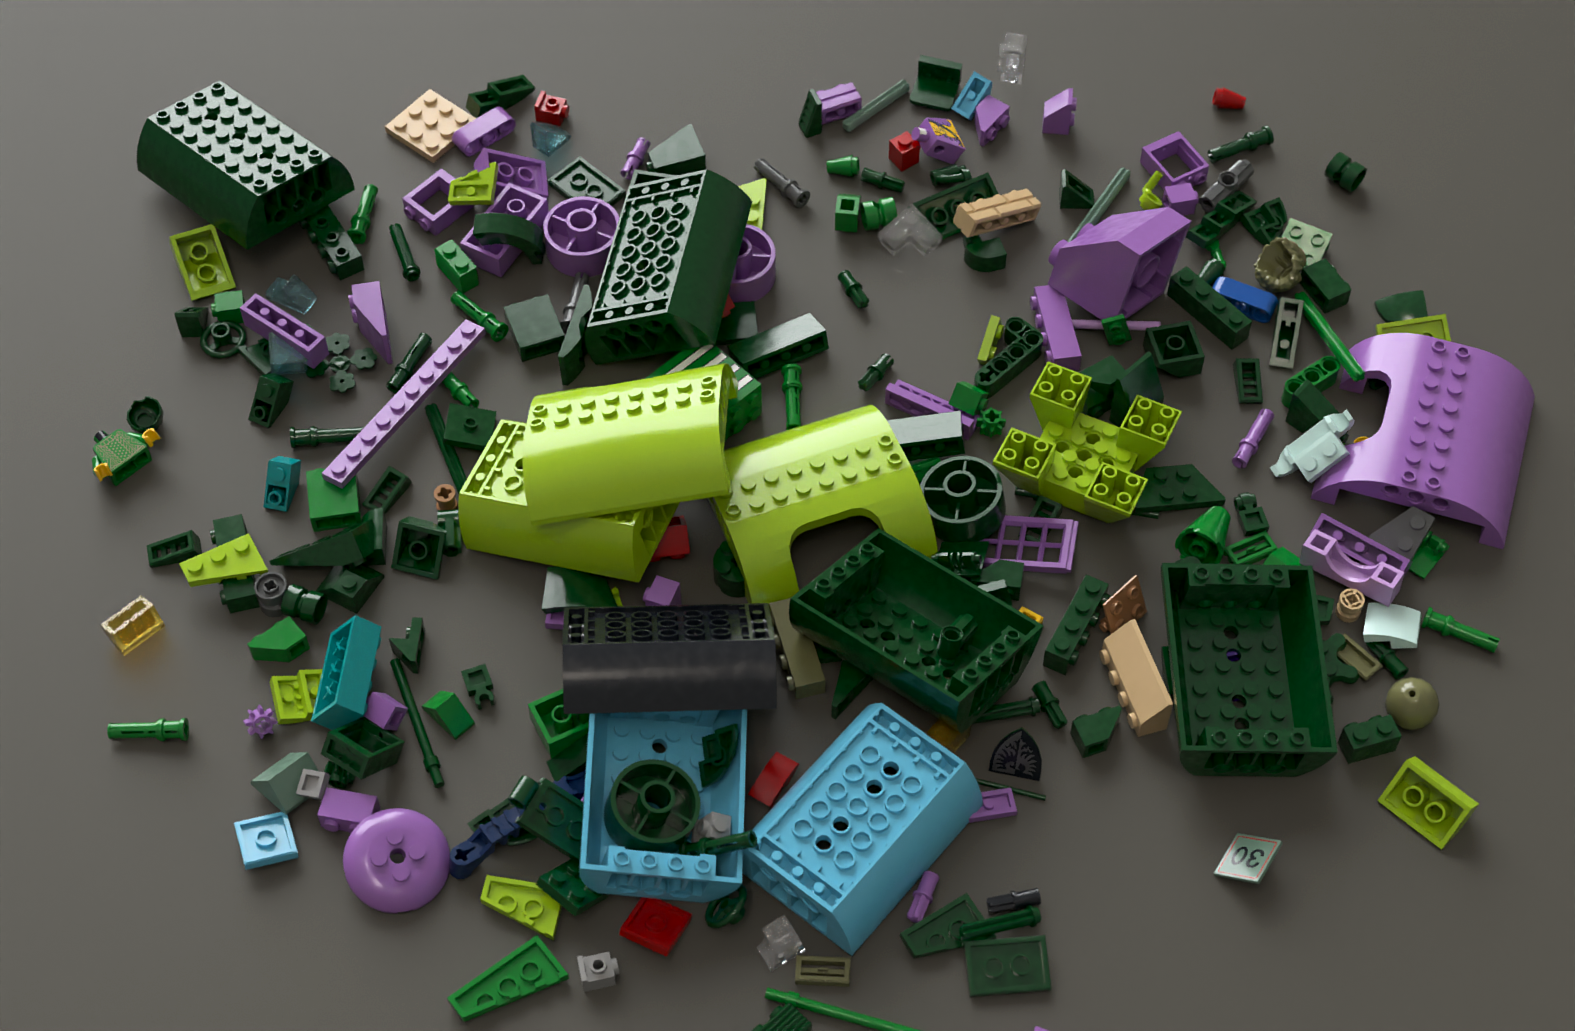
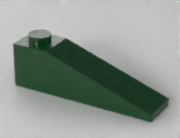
(345, 547)

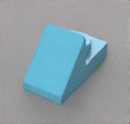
(972, 94)

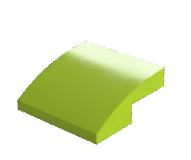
(295, 695)

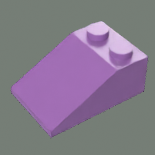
(515, 169)
(371, 316)

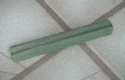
(875, 105)

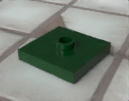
(469, 427)

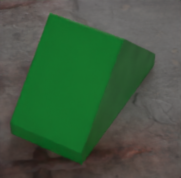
(449, 713)

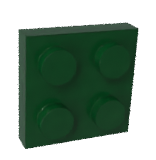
(568, 889)

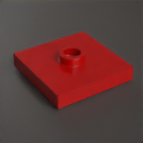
(655, 925)

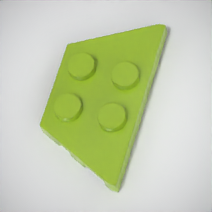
(757, 193)

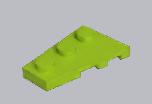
(226, 561)

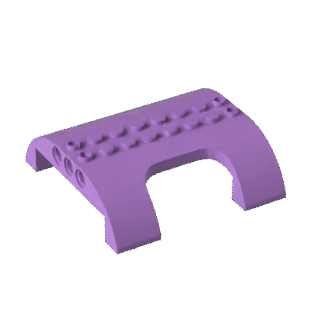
(1446, 434)

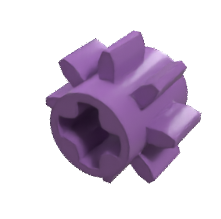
(266, 724)

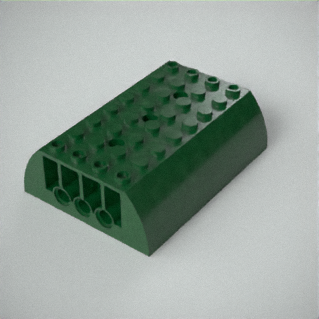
(238, 164)

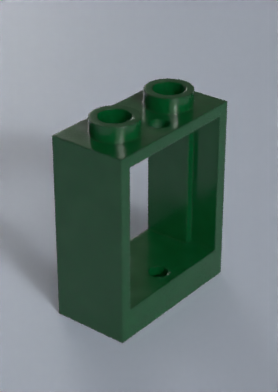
(343, 749)

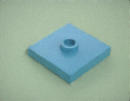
(265, 840)

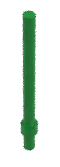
(833, 1011)

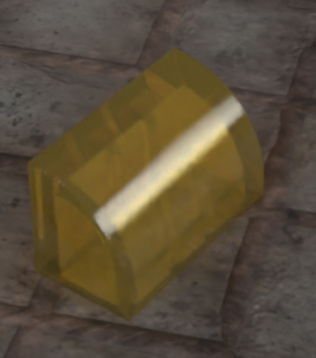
(133, 625)

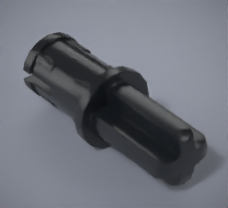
(1013, 900)

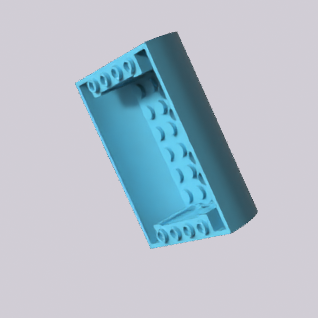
(626, 738)
(888, 833)

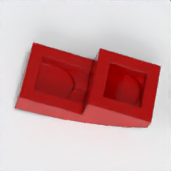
(773, 779)

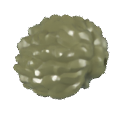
(1280, 265)

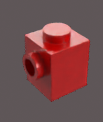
(904, 151)

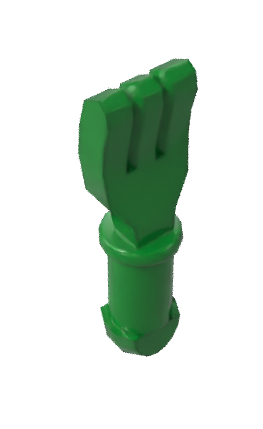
(1216, 252)

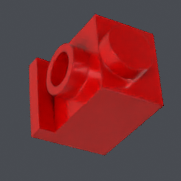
(551, 109)

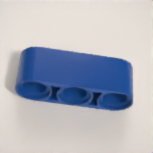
(1251, 301)

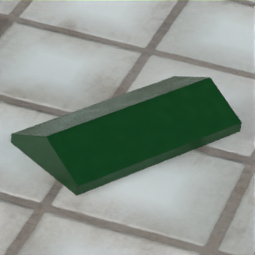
(942, 206)

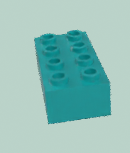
(347, 673)

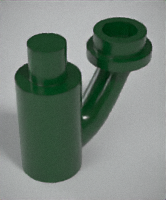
(950, 174)

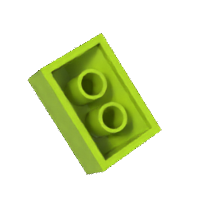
(1428, 802)

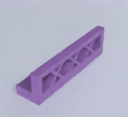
(921, 403)

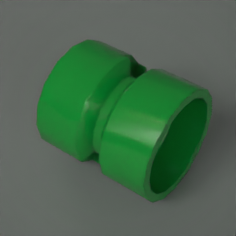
(877, 214)

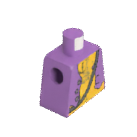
(939, 139)

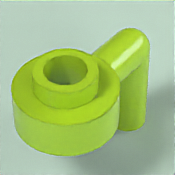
(1148, 199)

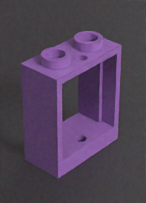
(1170, 146)
(445, 216)

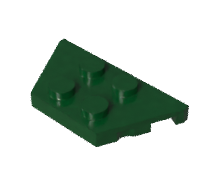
(1177, 489)

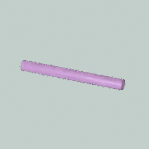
(1097, 324)

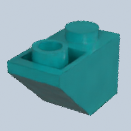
(281, 482)

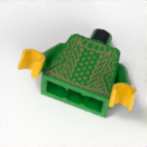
(121, 453)

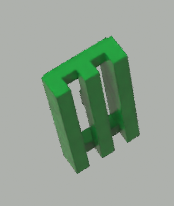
(1254, 551)

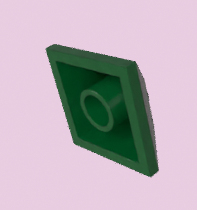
(419, 547)
(350, 585)

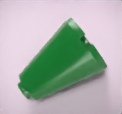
(1205, 536)

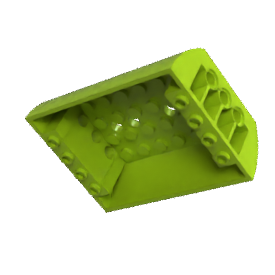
(498, 521)

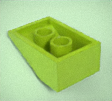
(201, 262)

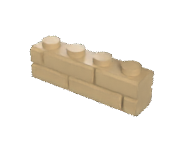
(996, 212)

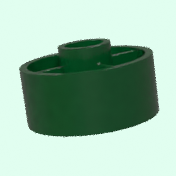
(964, 499)
(644, 828)

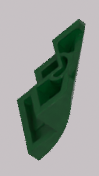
(575, 589)

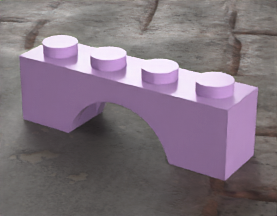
(1325, 556)

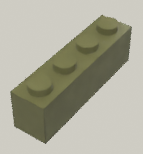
(798, 654)

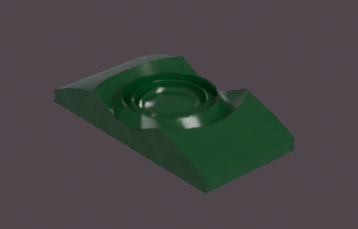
(573, 347)

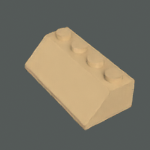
(1136, 679)

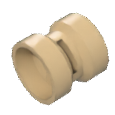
(1350, 605)

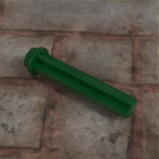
(411, 271)
(1011, 710)
(997, 924)

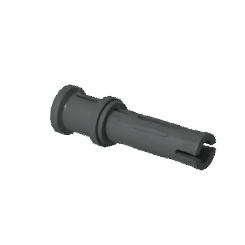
(788, 187)
(569, 309)

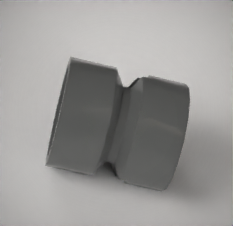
(270, 591)

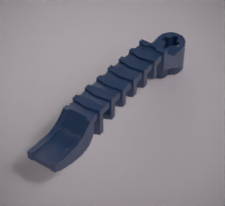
(481, 844)

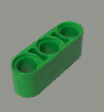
(1321, 374)

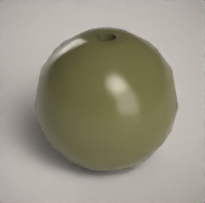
(1412, 703)

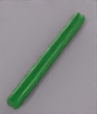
(1331, 338)

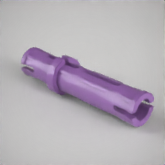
(1249, 445)

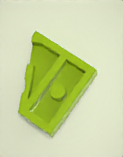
(475, 187)
(992, 335)

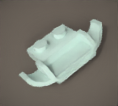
(1316, 449)

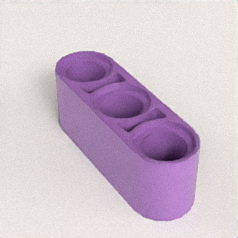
(483, 131)

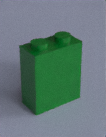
(330, 505)

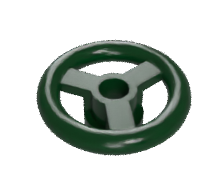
(222, 336)
(730, 909)

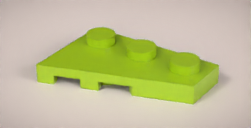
(1431, 326)
(523, 903)

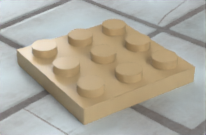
(429, 125)

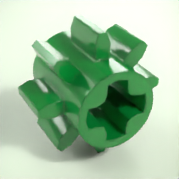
(990, 422)

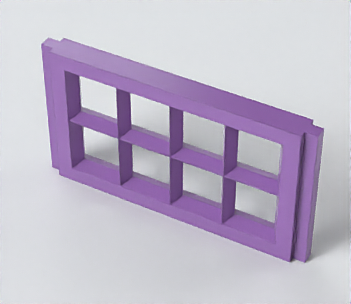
(1066, 547)

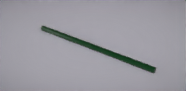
(1014, 790)

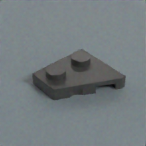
(1405, 532)

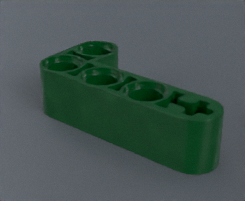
(1022, 350)

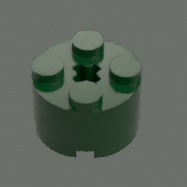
(727, 573)

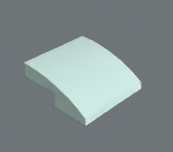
(1392, 624)

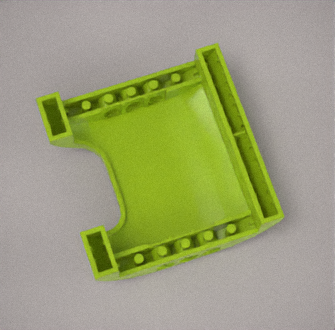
(627, 445)
(811, 480)

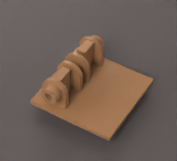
(1123, 606)

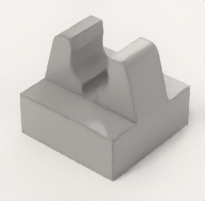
(312, 784)

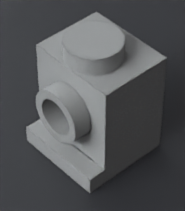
(711, 826)
(596, 979)

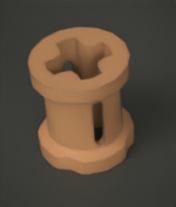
(445, 497)

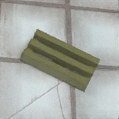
(823, 980)

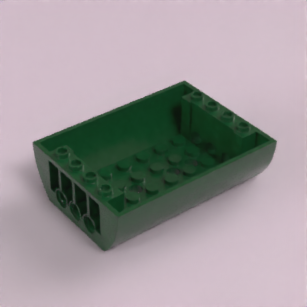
(668, 267)
(909, 603)
(1277, 673)

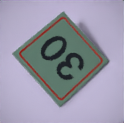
(1248, 858)

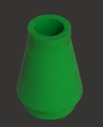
(844, 166)

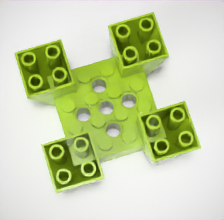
(1081, 457)

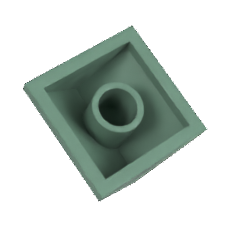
(282, 779)

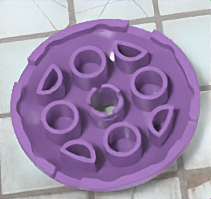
(391, 885)

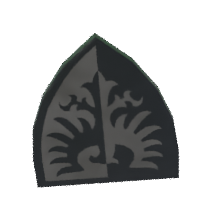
(1017, 756)

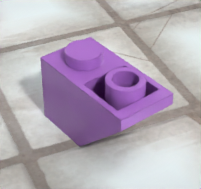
(1057, 113)
(990, 118)

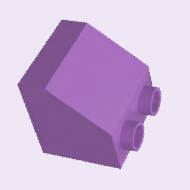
(1119, 261)

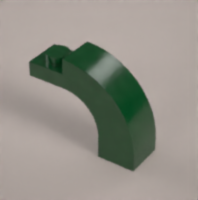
(510, 230)

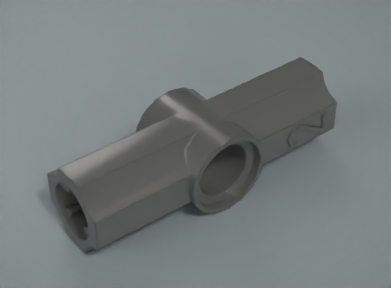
(1227, 184)

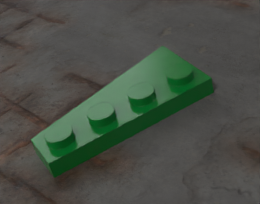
(510, 979)

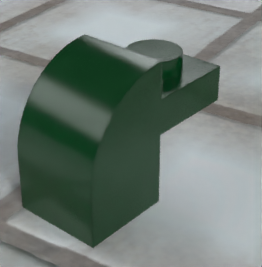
(984, 255)

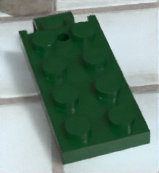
(559, 821)

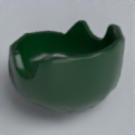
(145, 414)

